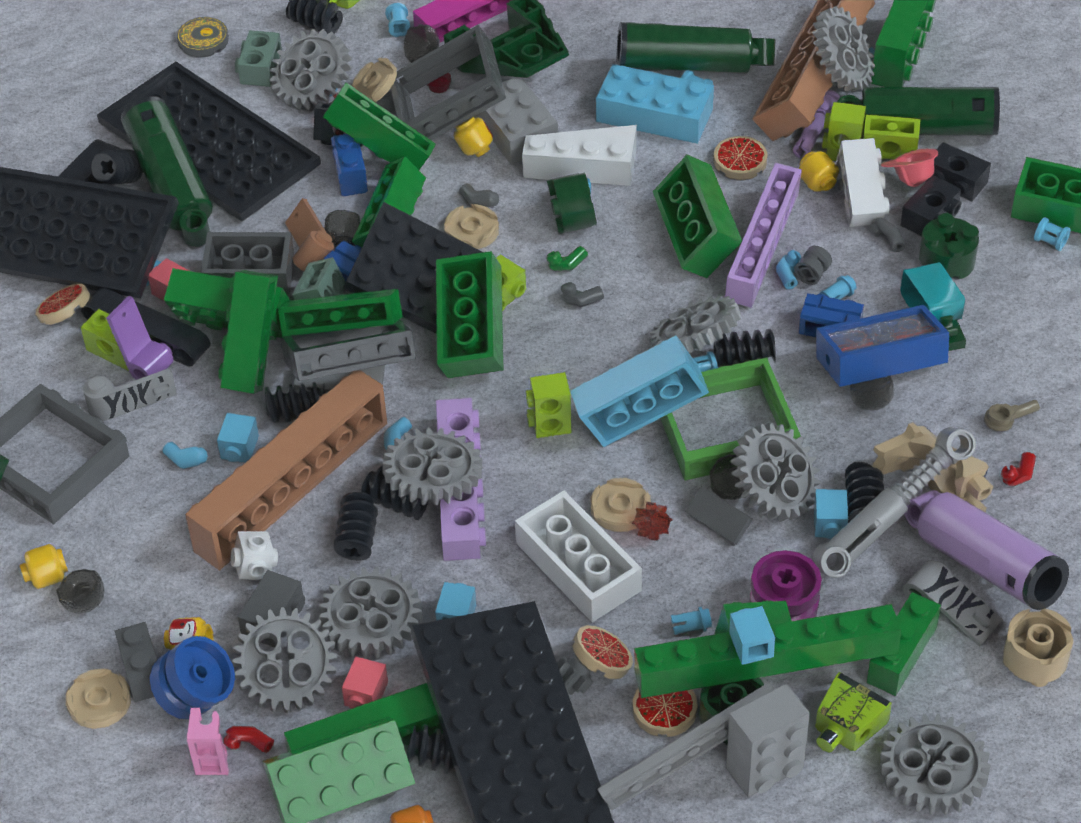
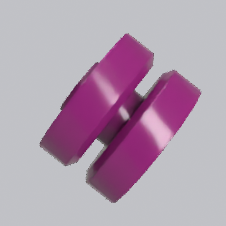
(788, 578)

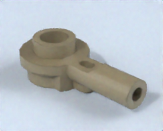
(1001, 416)

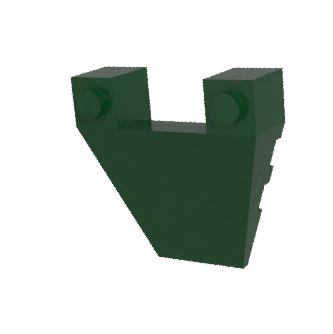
(524, 48)

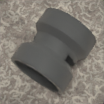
(812, 265)

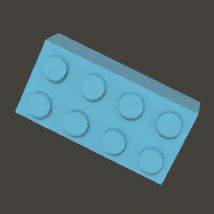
(655, 103)
(639, 391)

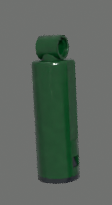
(691, 48)
(938, 108)
(168, 165)

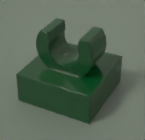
(956, 337)

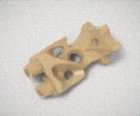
(963, 478)

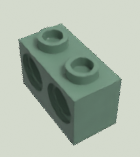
(257, 58)
(320, 280)

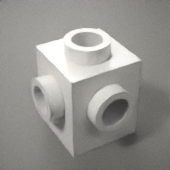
(253, 554)

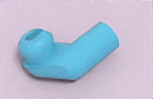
(785, 269)
(396, 431)
(185, 457)

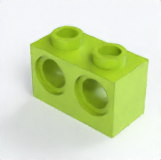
(549, 405)

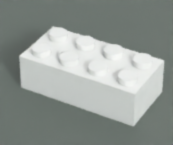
(578, 556)

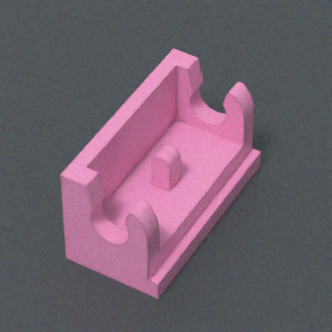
(206, 745)

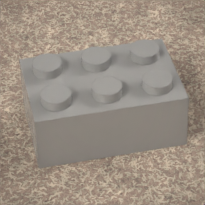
(516, 118)
(767, 740)

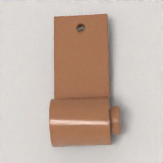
(309, 235)

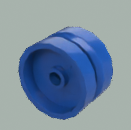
(192, 676)

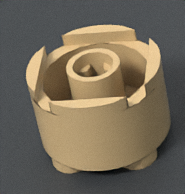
(1038, 646)

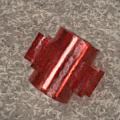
(652, 521)

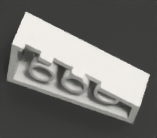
(601, 153)

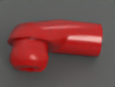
(1022, 473)
(248, 734)

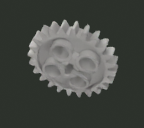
(843, 49)
(310, 69)
(698, 323)
(775, 472)
(448, 476)
(370, 612)
(313, 658)
(910, 748)

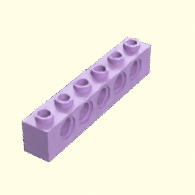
(763, 234)
(461, 517)

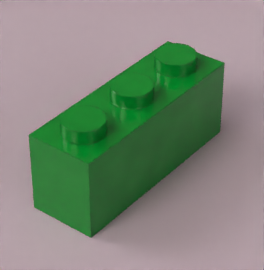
(917, 623)

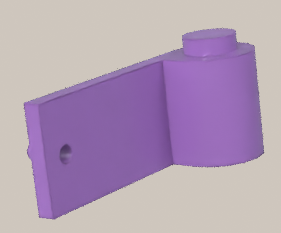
(138, 350)

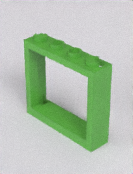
(721, 380)

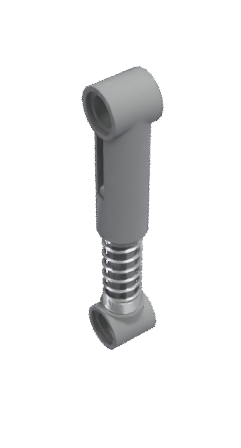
(891, 504)

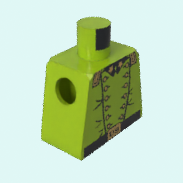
(850, 714)

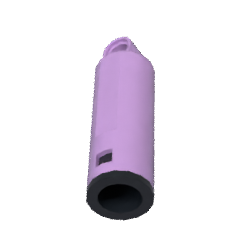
(989, 548)

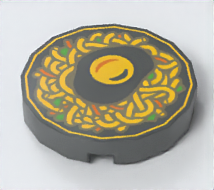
(202, 36)

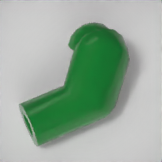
(568, 262)

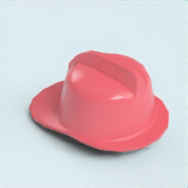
(914, 167)

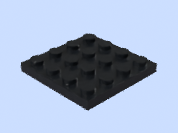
(403, 257)

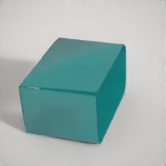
(934, 288)

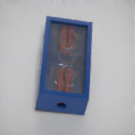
(882, 345)

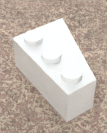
(862, 181)

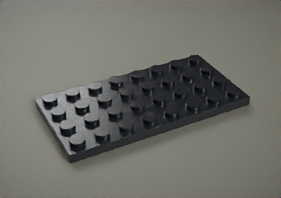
(232, 148)
(80, 231)
(509, 718)

